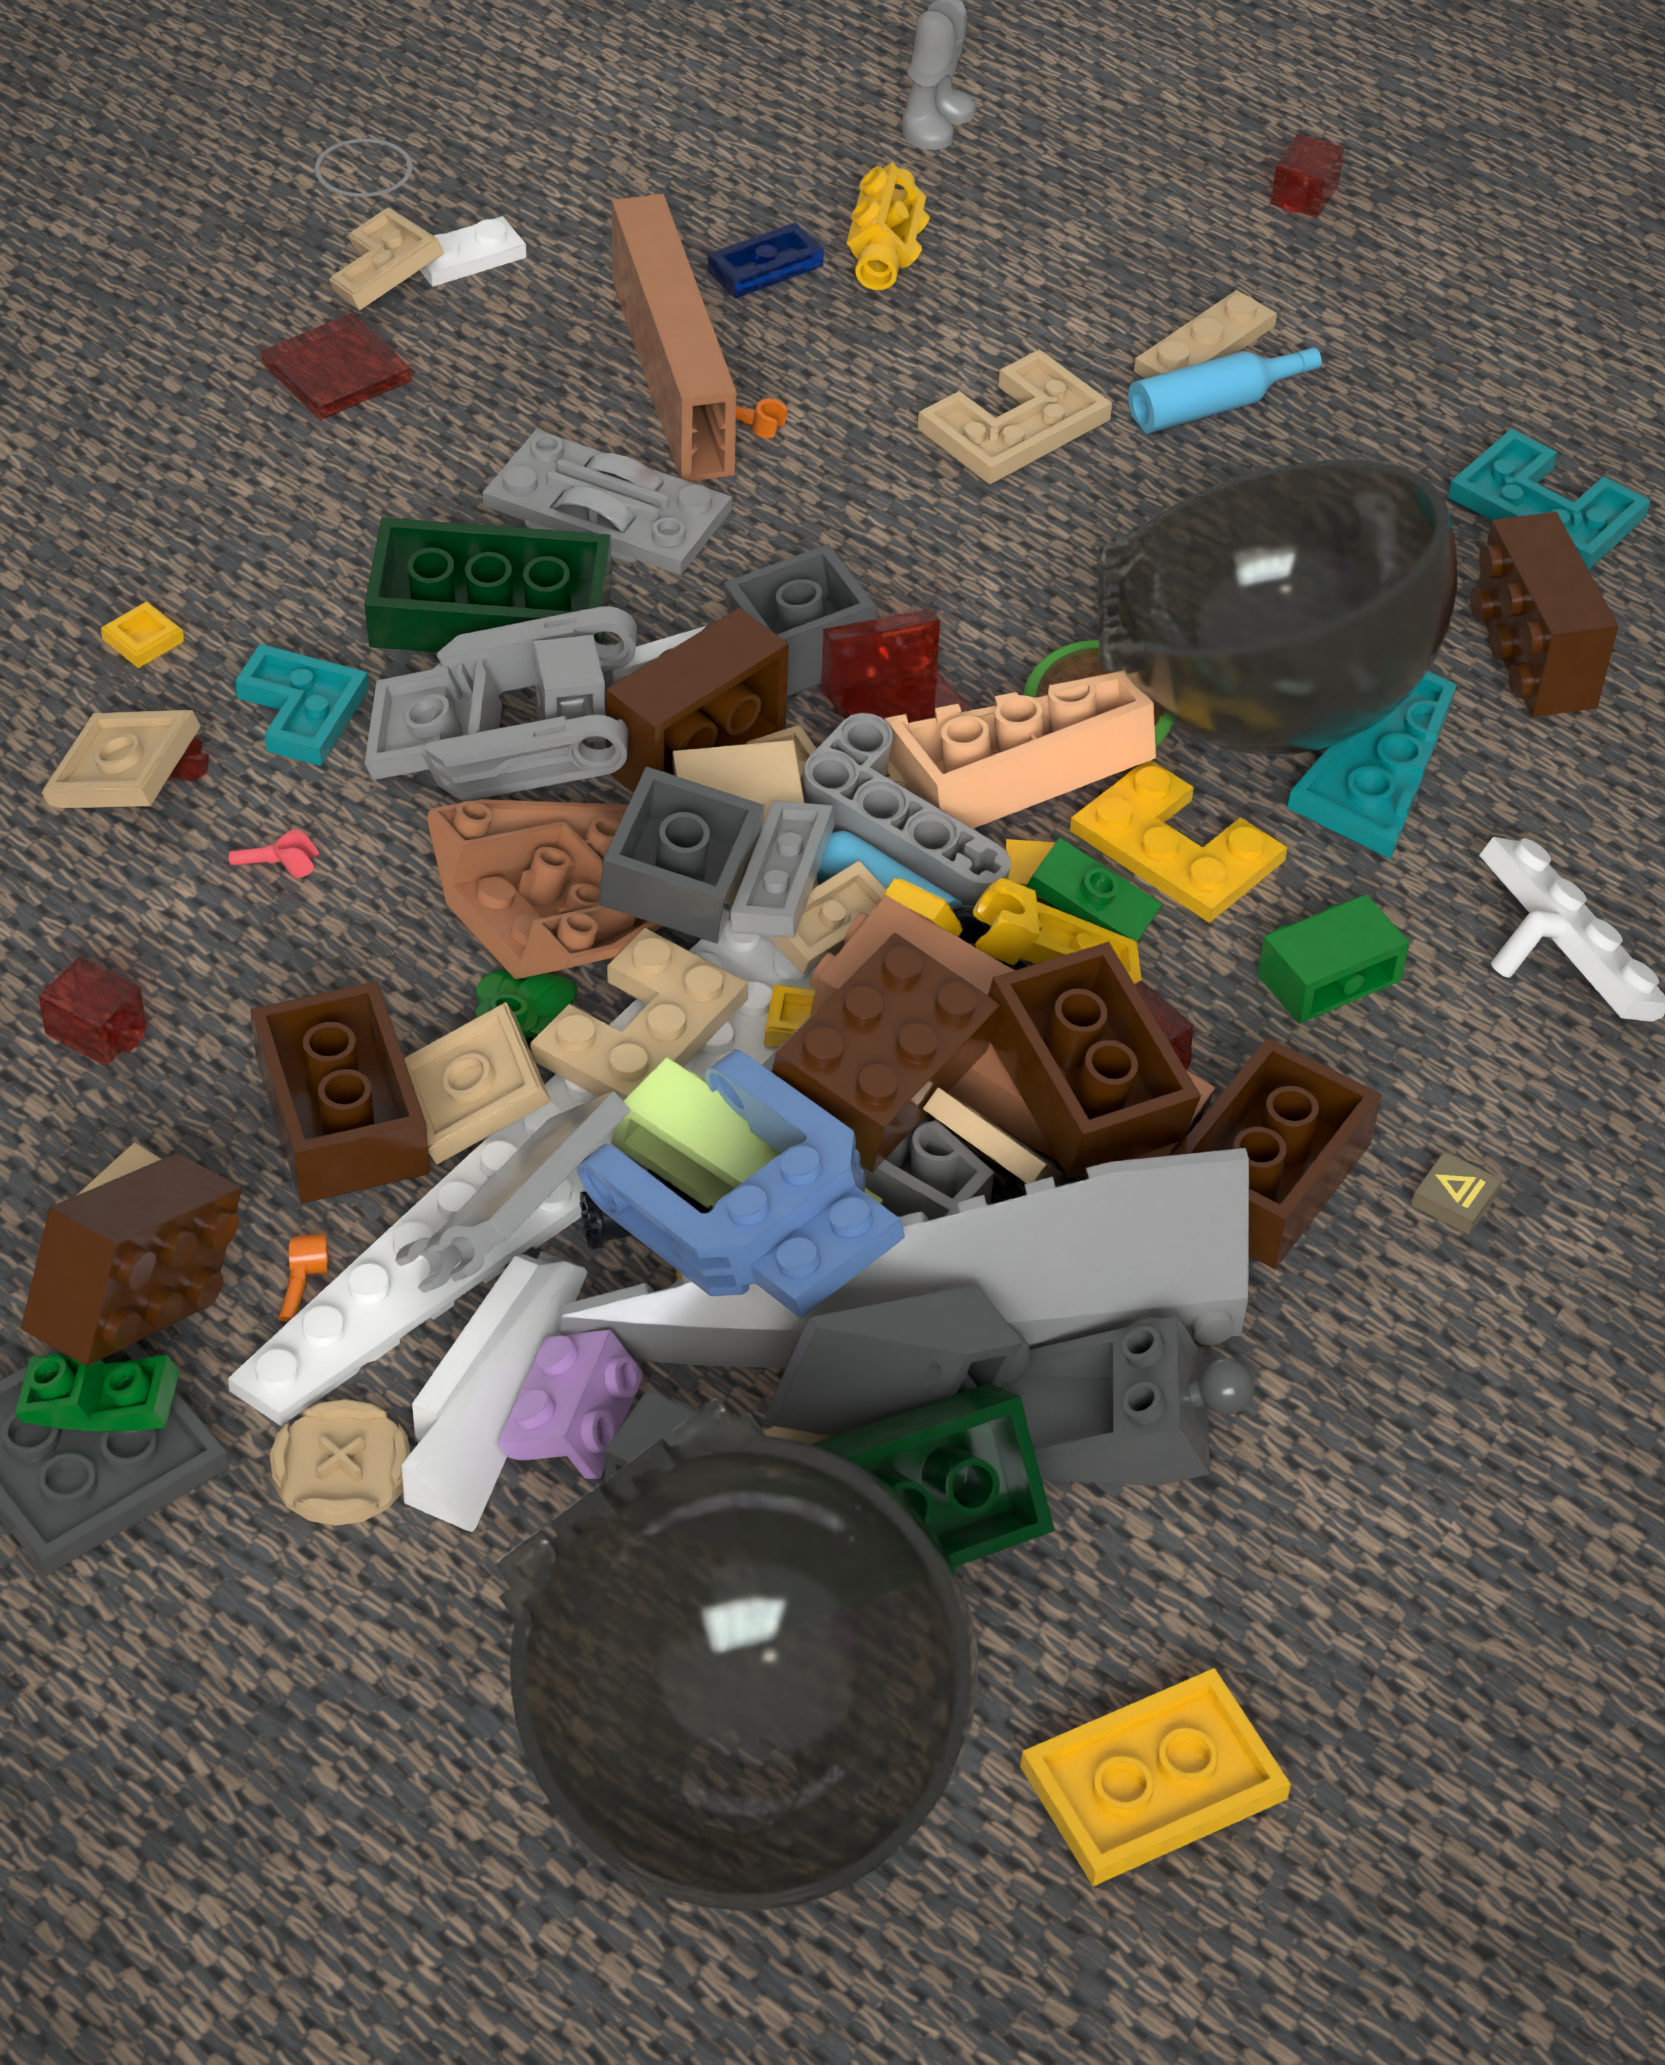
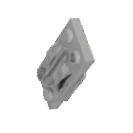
(591, 491)

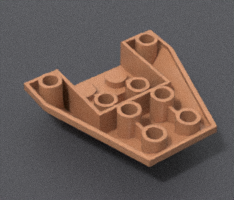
(532, 880)

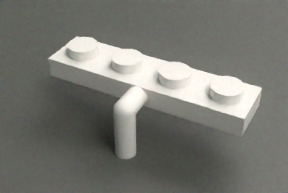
(1560, 913)

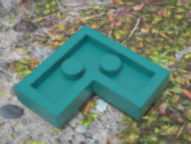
(312, 698)

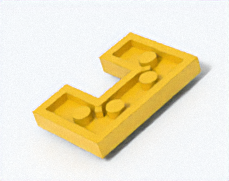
(1131, 830)

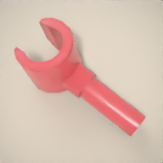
(291, 849)

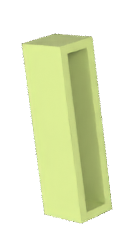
(691, 1135)

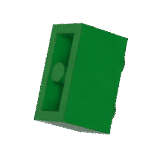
(1332, 958)

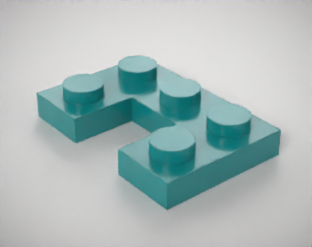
(1506, 486)

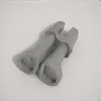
(932, 99)

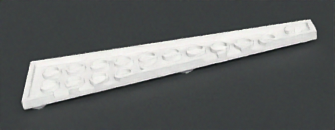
(380, 1302)

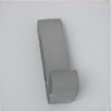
(851, 776)

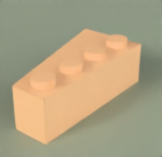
(1024, 747)

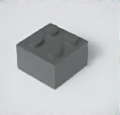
(798, 602)
(680, 854)

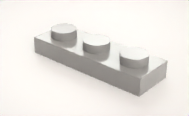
(782, 869)

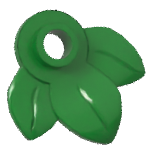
(533, 1000)

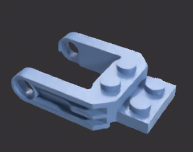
(789, 1227)

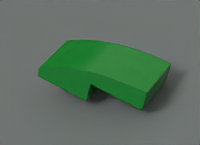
(97, 1396)

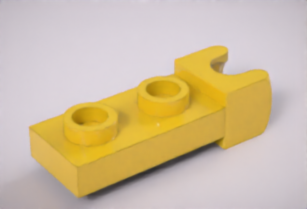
(1040, 932)

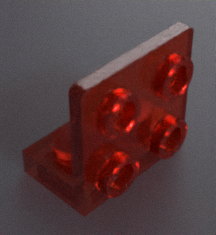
(886, 667)

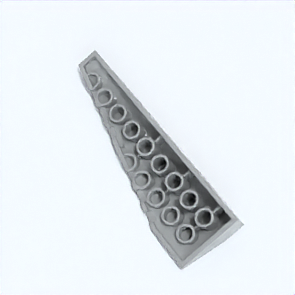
(1055, 1263)

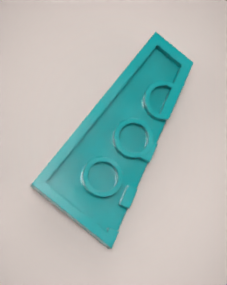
(1373, 778)

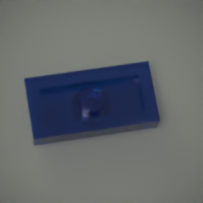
(765, 260)

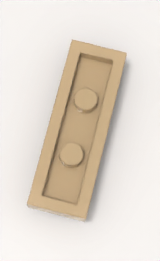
(1211, 335)

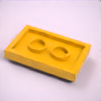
(1154, 1776)

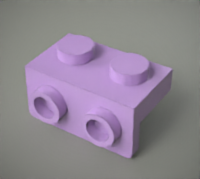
(573, 1401)

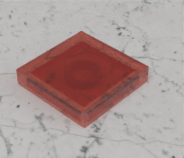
(336, 366)

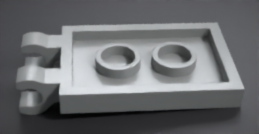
(515, 1191)

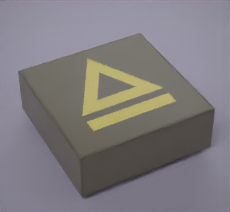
(1456, 1192)

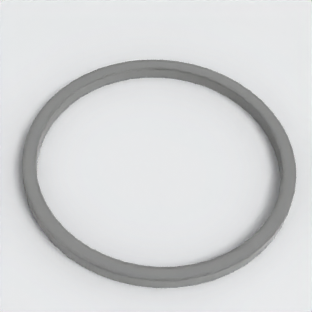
(405, 178)

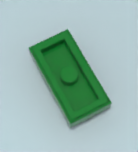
(1092, 892)

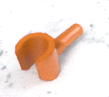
(764, 418)
(306, 1256)

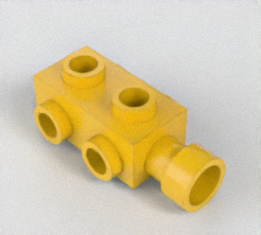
(886, 225)

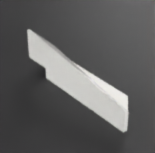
(476, 1386)

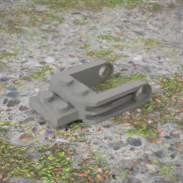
(452, 713)

